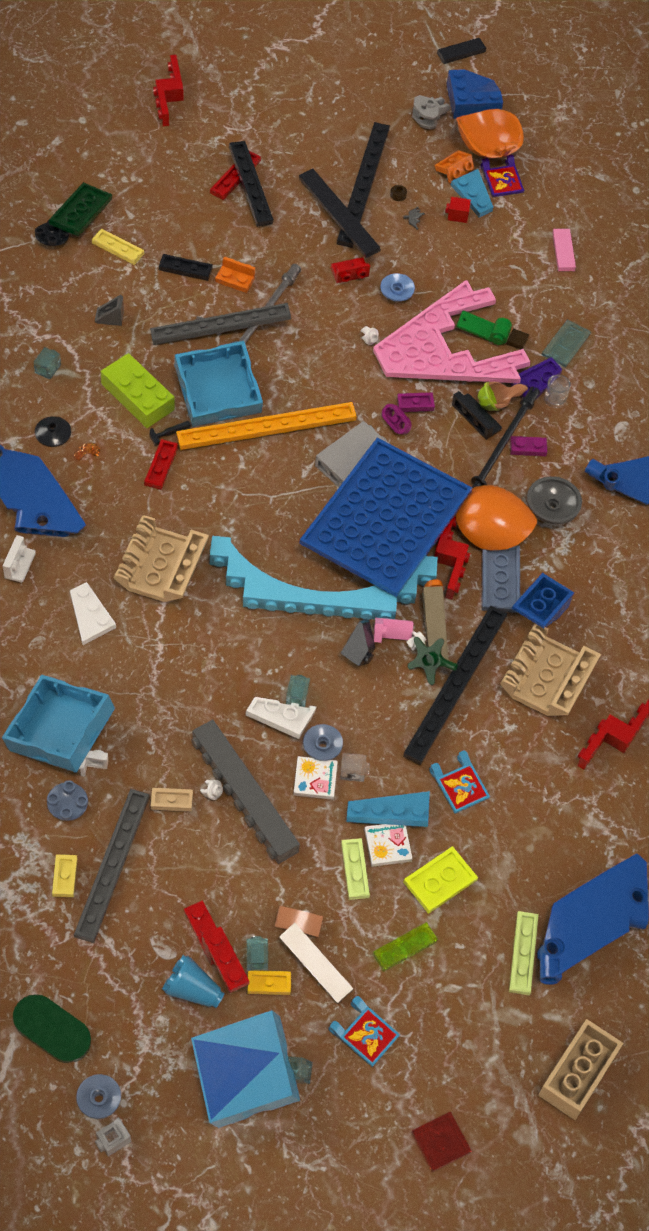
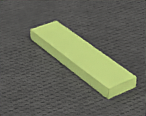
(523, 953)

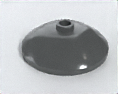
(555, 493)

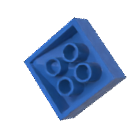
(472, 93)

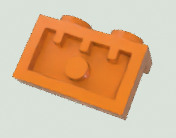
(456, 165)
(236, 275)

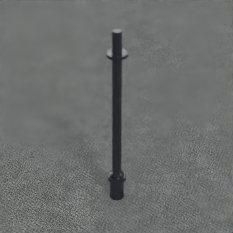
(526, 404)

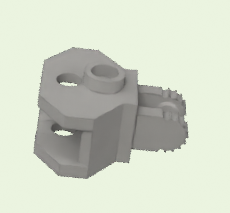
(430, 110)

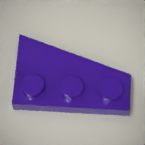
(539, 375)

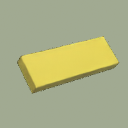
(118, 246)

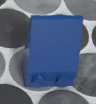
(544, 601)

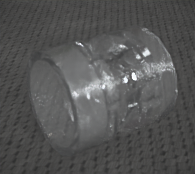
(557, 391)

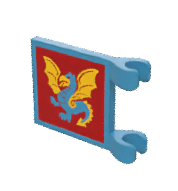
(461, 786)
(367, 1035)

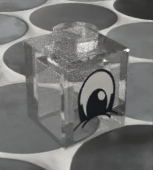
(354, 767)

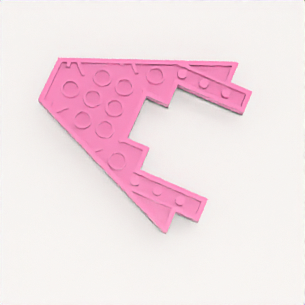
(422, 353)

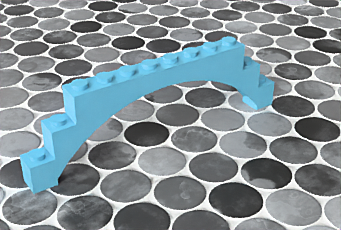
(272, 594)

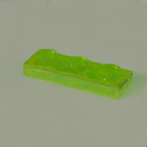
(405, 946)

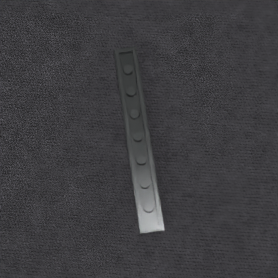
(220, 323)
(111, 866)

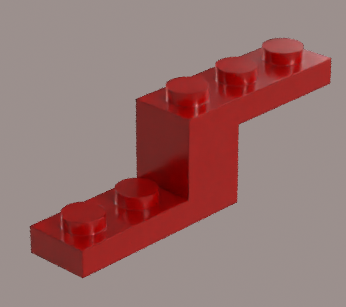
(168, 90)
(452, 554)
(614, 733)
(216, 946)

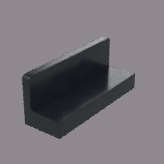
(476, 415)

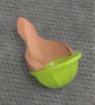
(497, 396)

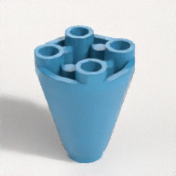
(192, 984)

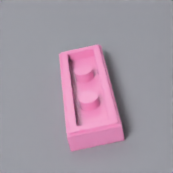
(564, 250)

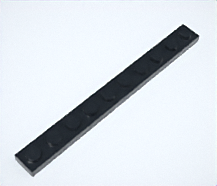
(365, 177)
(455, 685)

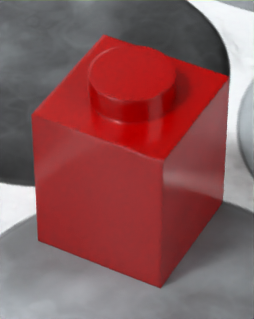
(458, 209)

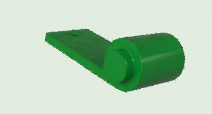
(493, 332)

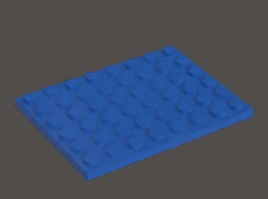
(386, 516)

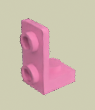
(392, 629)

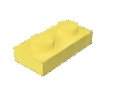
(64, 876)

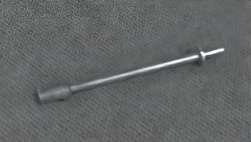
(287, 279)

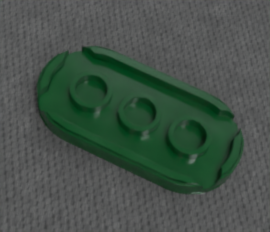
(52, 1028)

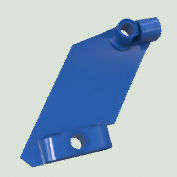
(630, 477)
(36, 496)
(594, 917)

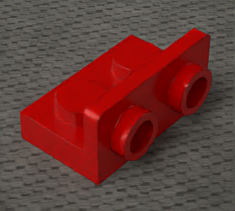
(350, 270)

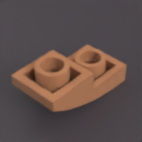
(307, 922)

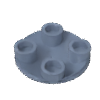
(67, 801)

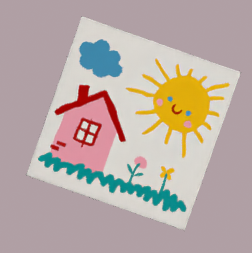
(315, 778)
(388, 844)

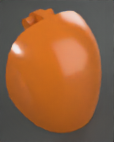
(491, 133)
(495, 518)

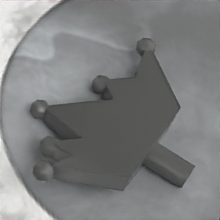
(413, 217)

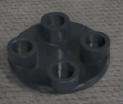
(51, 235)

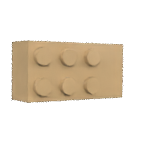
(580, 1069)

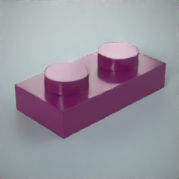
(415, 402)
(528, 446)

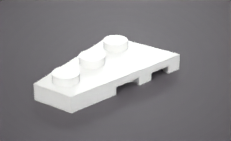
(90, 614)
(283, 717)

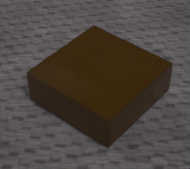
(517, 339)

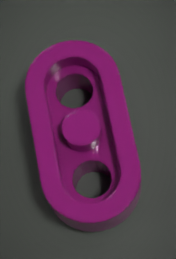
(396, 421)

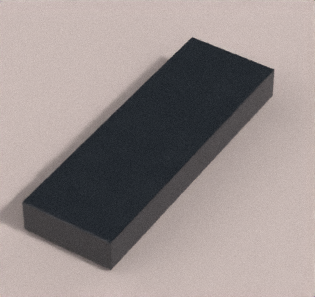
(461, 50)
(185, 267)

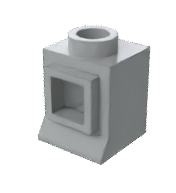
(112, 1137)

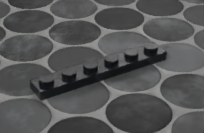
(251, 183)

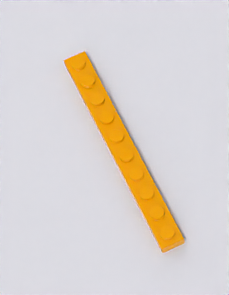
(266, 425)

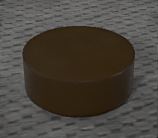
(398, 193)

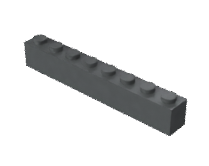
(245, 791)

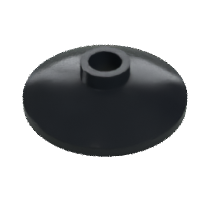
(53, 437)

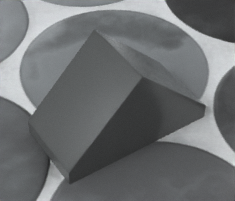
(111, 312)

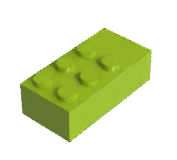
(137, 390)

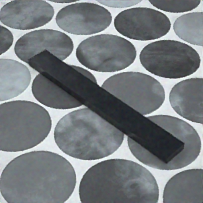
(339, 213)

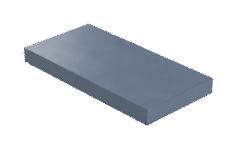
(500, 578)

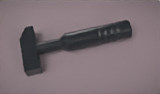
(168, 431)

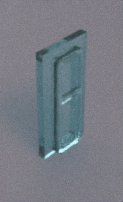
(566, 343)

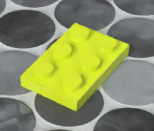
(440, 879)

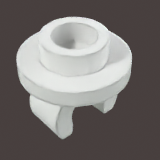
(370, 336)
(410, 642)
(214, 789)

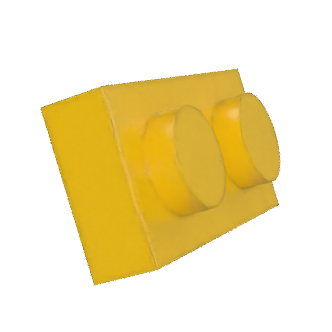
(269, 982)

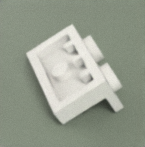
(18, 560)

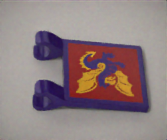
(503, 179)

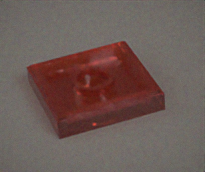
(441, 1141)

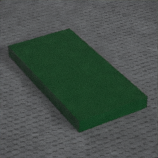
(80, 209)

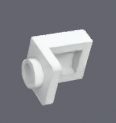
(94, 759)

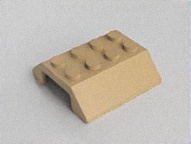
(160, 561)
(548, 673)

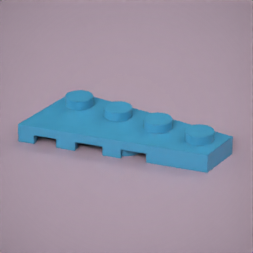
(391, 810)

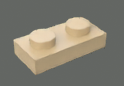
(171, 799)

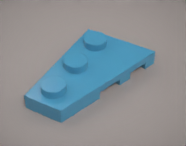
(472, 187)

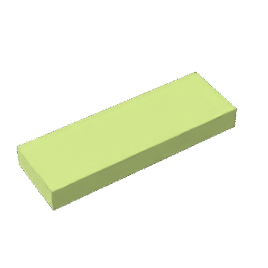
(355, 869)

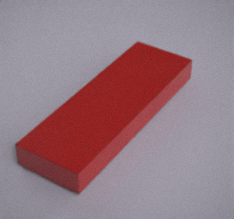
(161, 464)

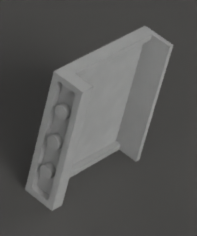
(344, 454)

